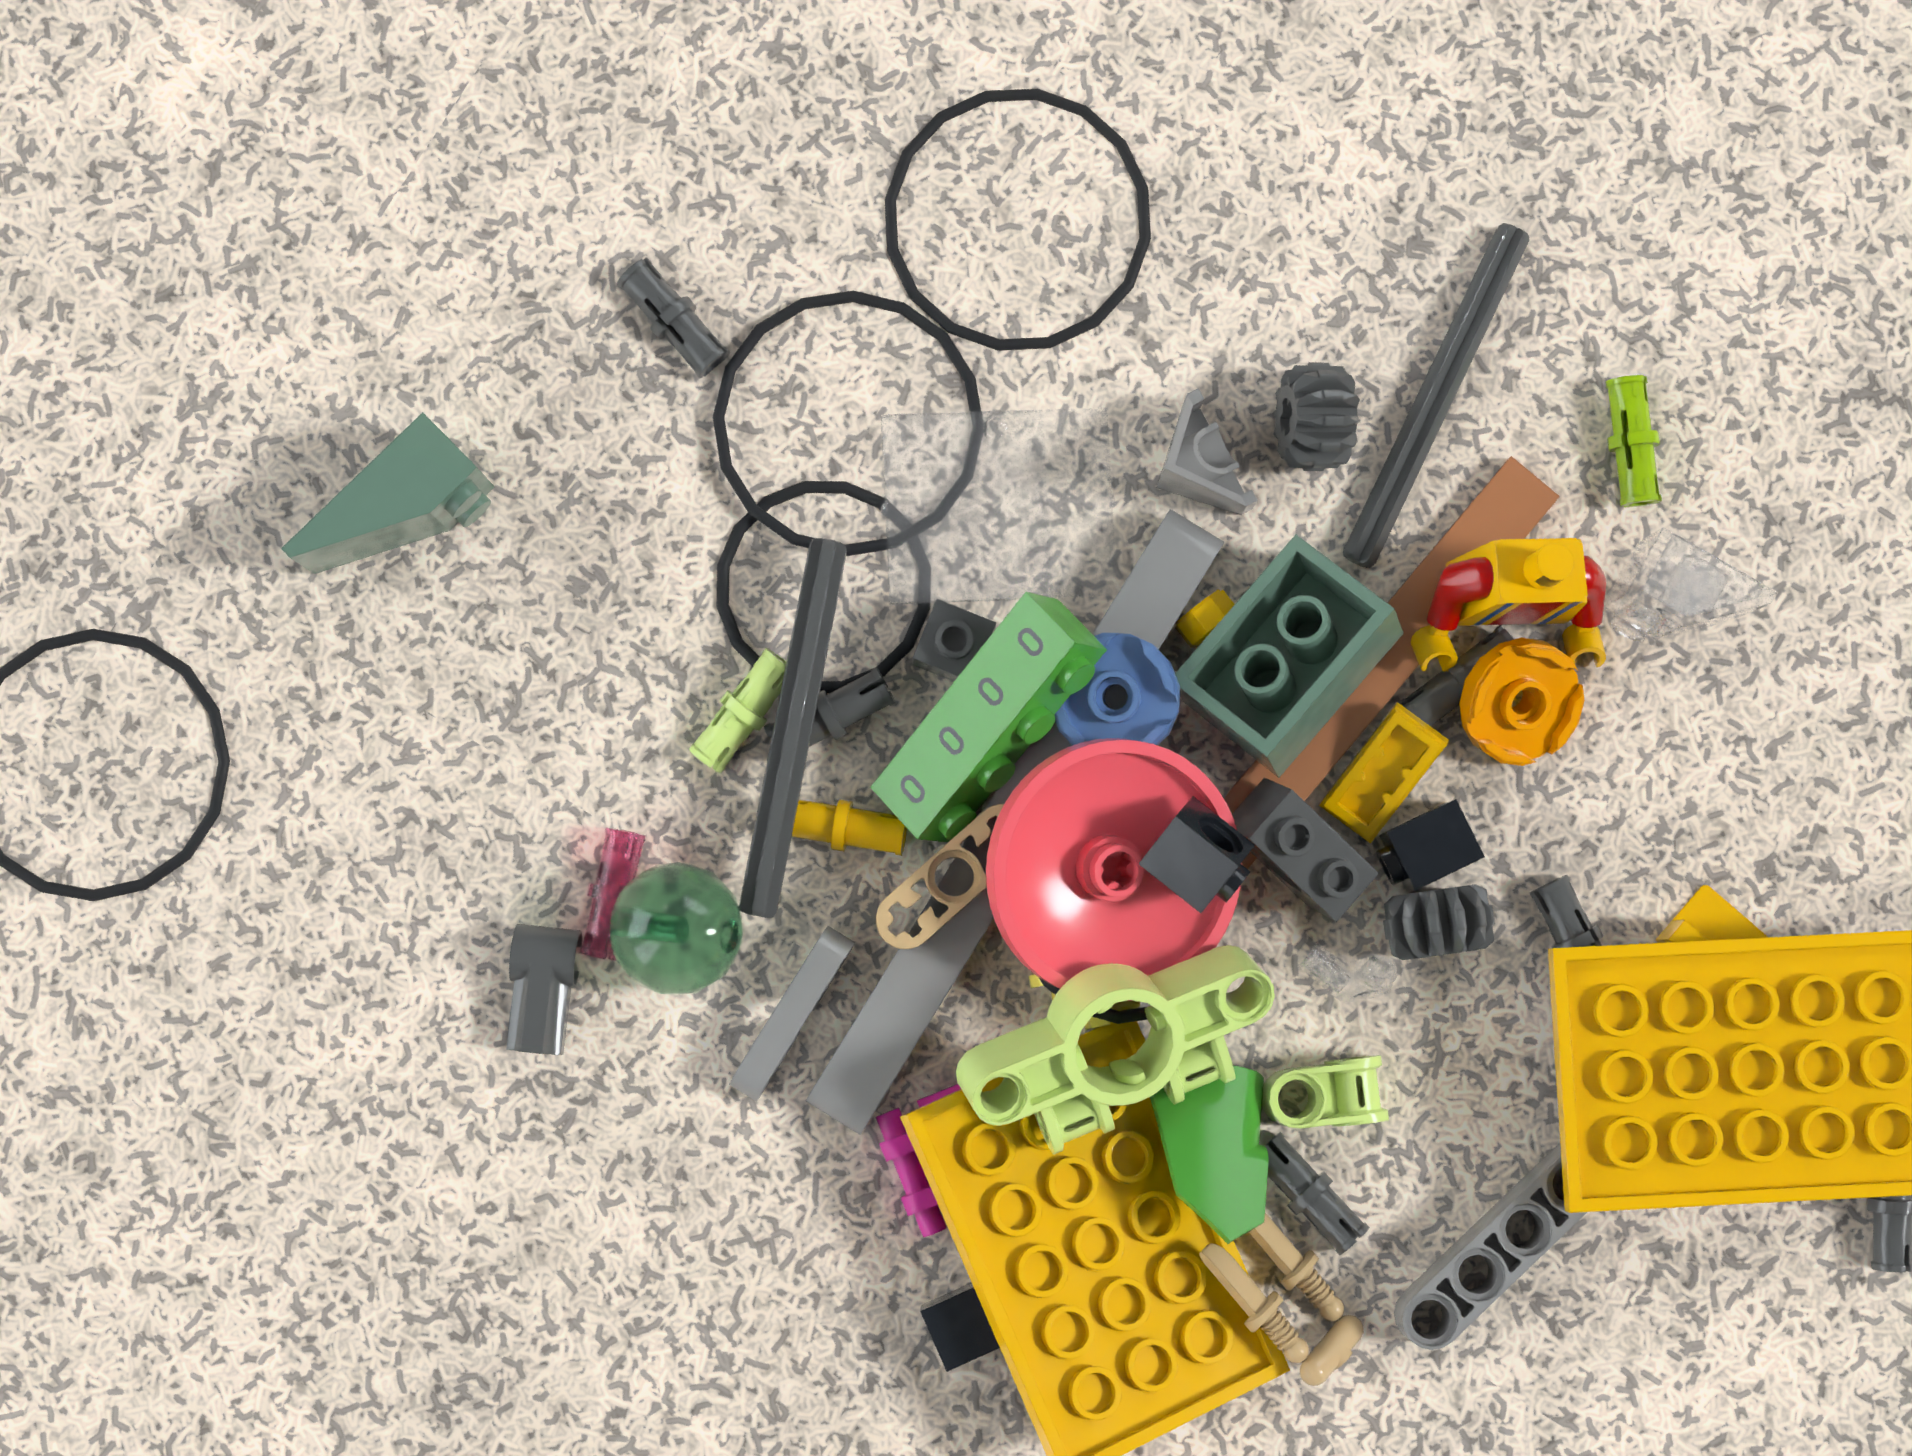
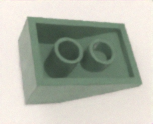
(401, 497)

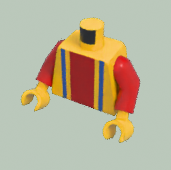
(1517, 586)

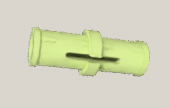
(741, 712)

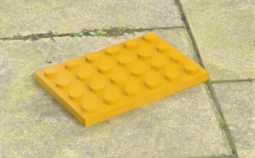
(1734, 1070)
(1091, 1269)

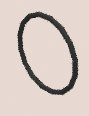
(733, 543)

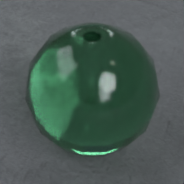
(676, 929)

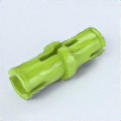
(1633, 441)

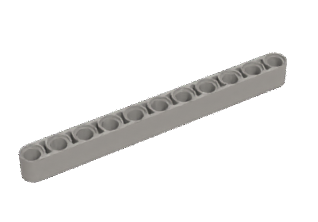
(924, 975)

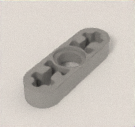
(791, 1013)

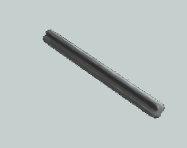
(1436, 395)
(793, 728)

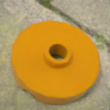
(1543, 717)

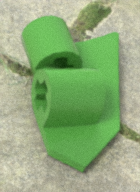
(1217, 1151)

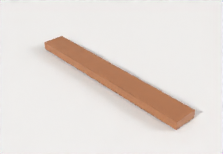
(1502, 510)

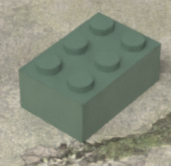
(1288, 655)

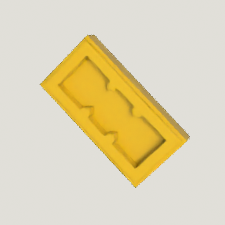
(1383, 772)

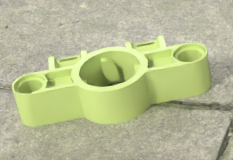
(1182, 1052)

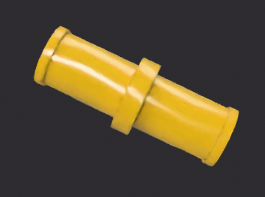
(849, 827)

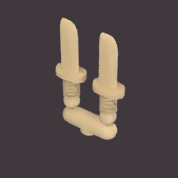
(1262, 1311)

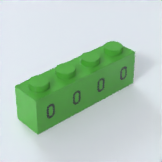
(989, 718)

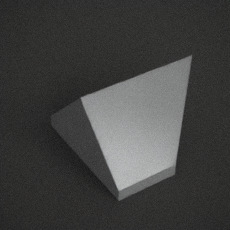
(1200, 464)

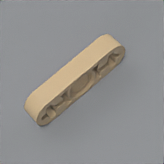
(907, 897)

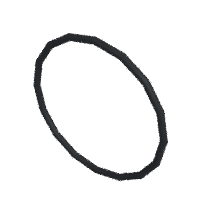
(750, 342)
(1017, 343)
(219, 783)

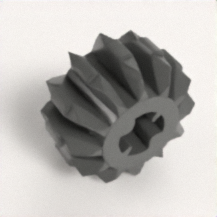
(1316, 416)
(1439, 922)

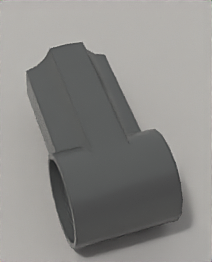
(543, 979)

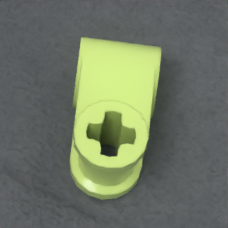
(1338, 1093)

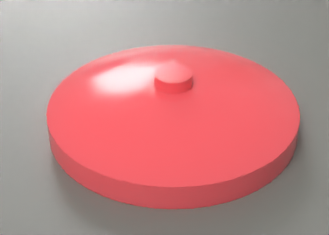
(1070, 855)

